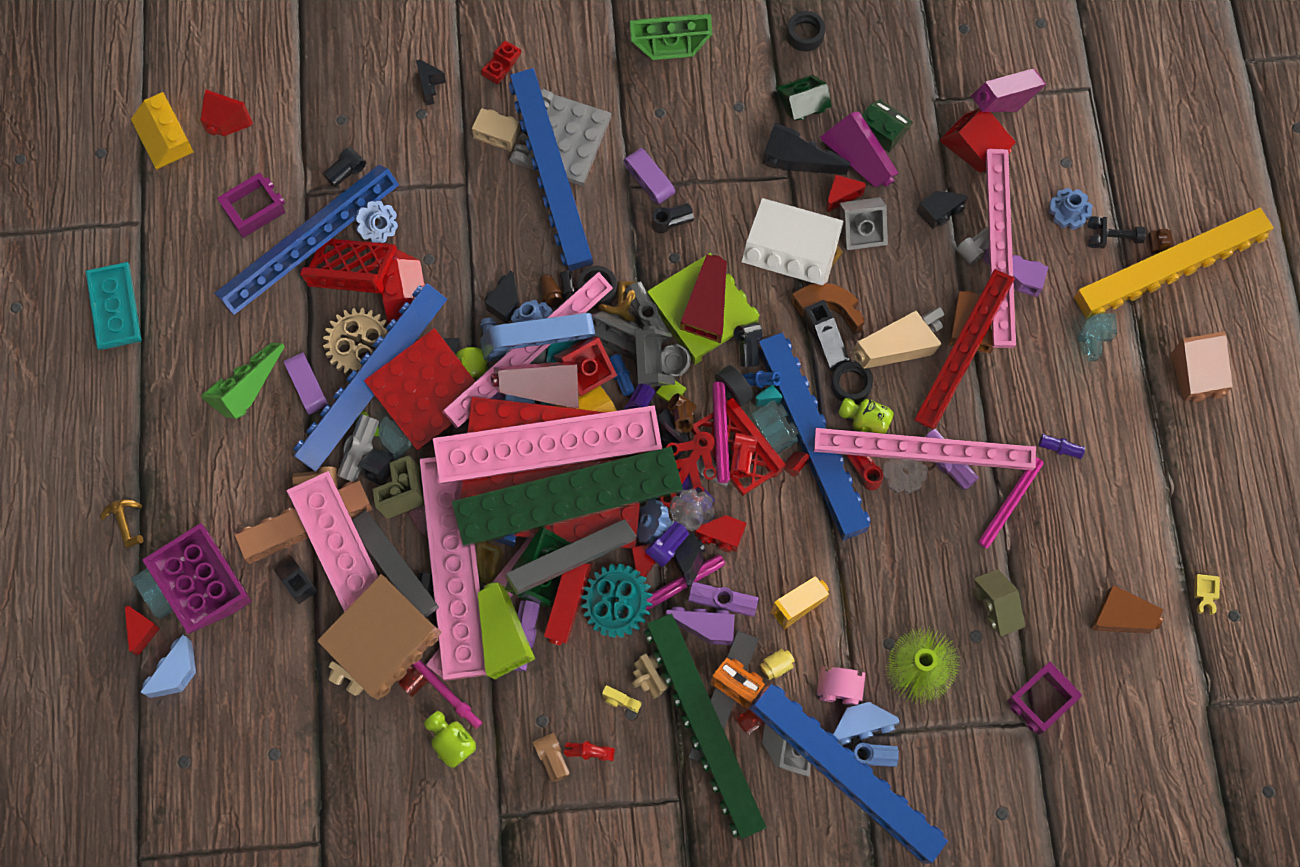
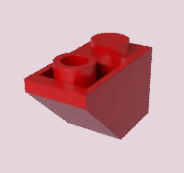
(724, 532)

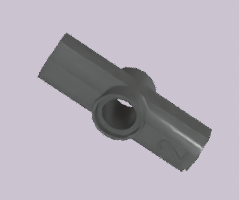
(643, 302)

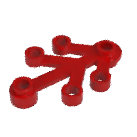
(689, 464)

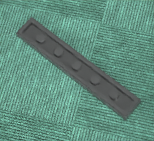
(570, 556)
(393, 564)
(741, 650)

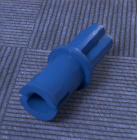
(622, 375)
(762, 378)

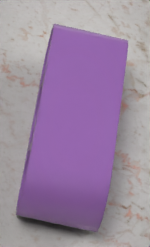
(649, 176)
(305, 383)

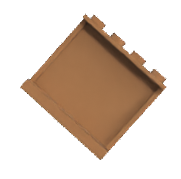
(379, 637)

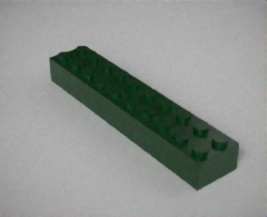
(566, 497)

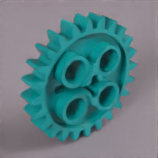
(635, 601)

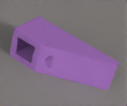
(1028, 275)
(710, 627)

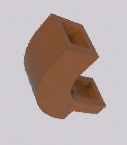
(836, 298)

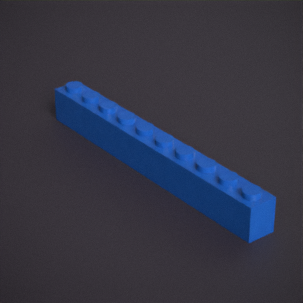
(551, 170)
(305, 240)
(356, 395)
(802, 411)
(848, 774)

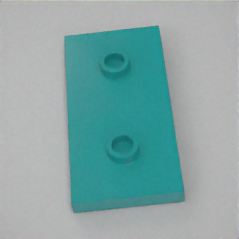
(113, 306)

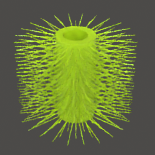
(922, 665)

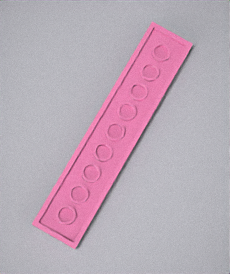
(546, 444)
(453, 580)

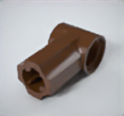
(683, 411)

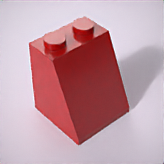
(974, 135)

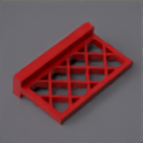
(344, 278)
(763, 451)

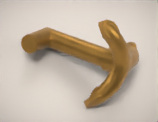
(623, 302)
(117, 508)

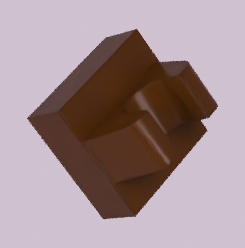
(1160, 240)

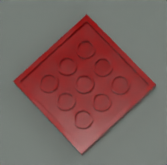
(420, 386)

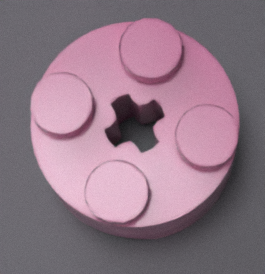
(841, 684)

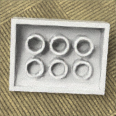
(793, 241)

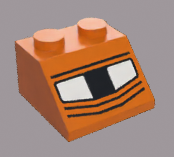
(737, 682)

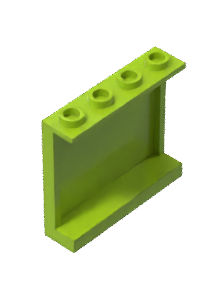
(673, 296)

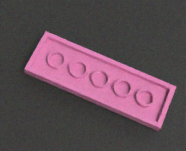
(334, 537)

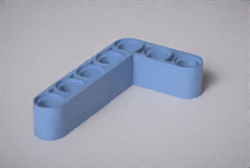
(503, 337)

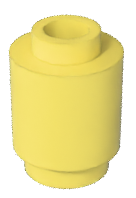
(777, 664)

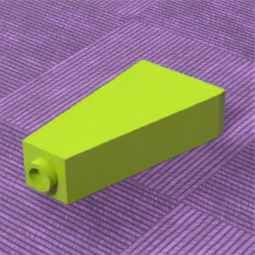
(502, 634)

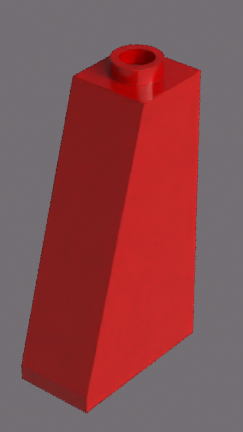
(567, 604)

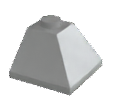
(783, 754)

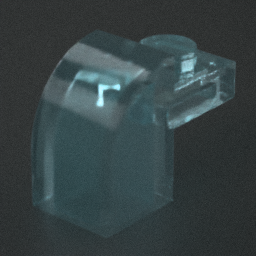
(1097, 329)
(393, 438)

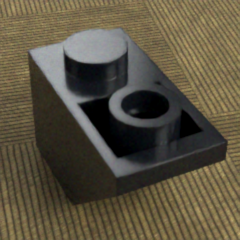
(940, 206)
(503, 299)
(295, 580)

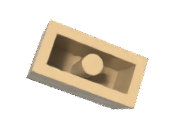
(496, 129)

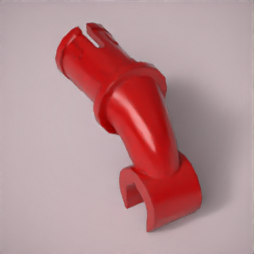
(587, 750)

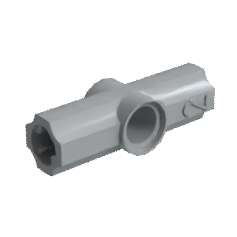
(357, 447)

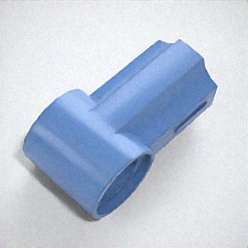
(878, 754)

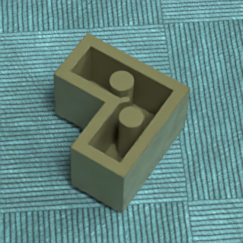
(403, 492)
(1000, 601)

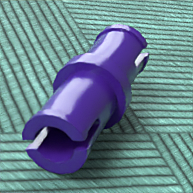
(1061, 446)

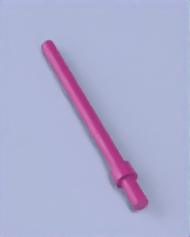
(462, 709)

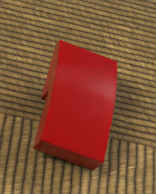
(501, 63)

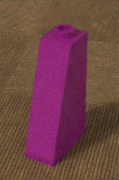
(1008, 92)
(857, 144)

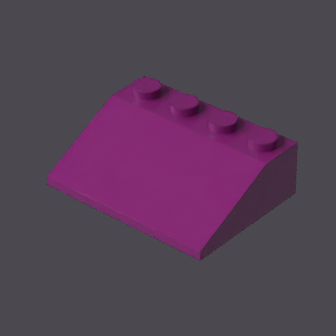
(197, 579)

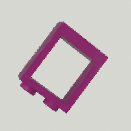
(260, 218)
(1060, 683)

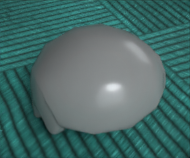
(675, 360)

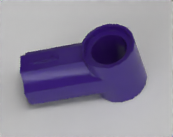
(641, 397)
(663, 548)

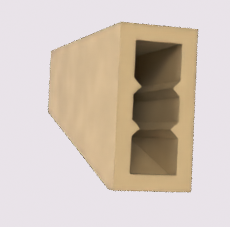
(897, 342)

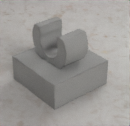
(932, 320)

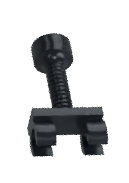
(1097, 241)

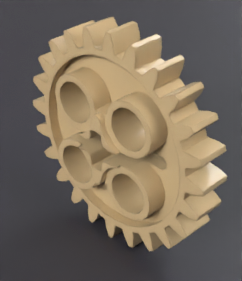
(366, 325)

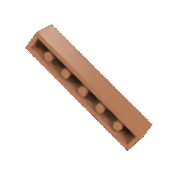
(288, 529)

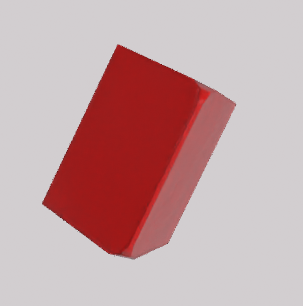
(796, 463)

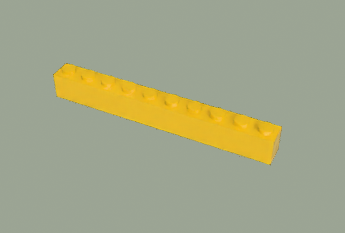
(1173, 262)

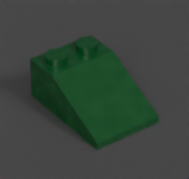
(541, 545)

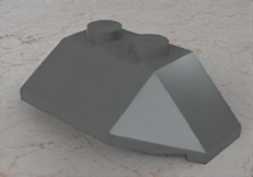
(616, 333)

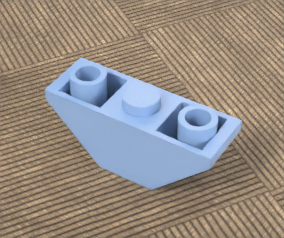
(172, 671)
(863, 721)

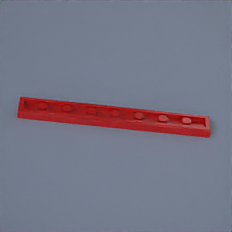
(964, 349)

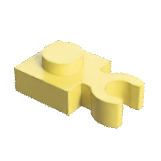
(1207, 589)
(617, 698)

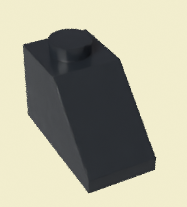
(376, 466)
(689, 558)

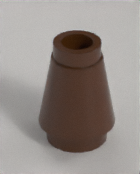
(550, 291)

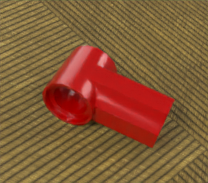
(743, 449)
(865, 466)

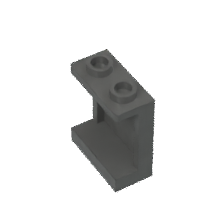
(649, 357)

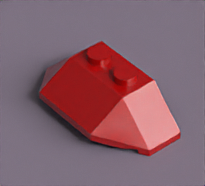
(400, 282)

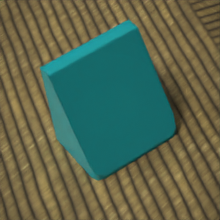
(768, 395)

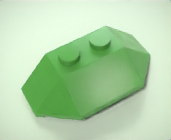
(671, 35)

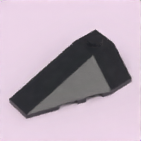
(791, 153)

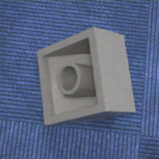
(864, 223)

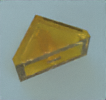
(488, 561)

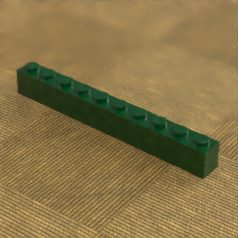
(705, 727)

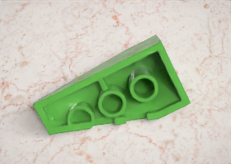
(240, 390)

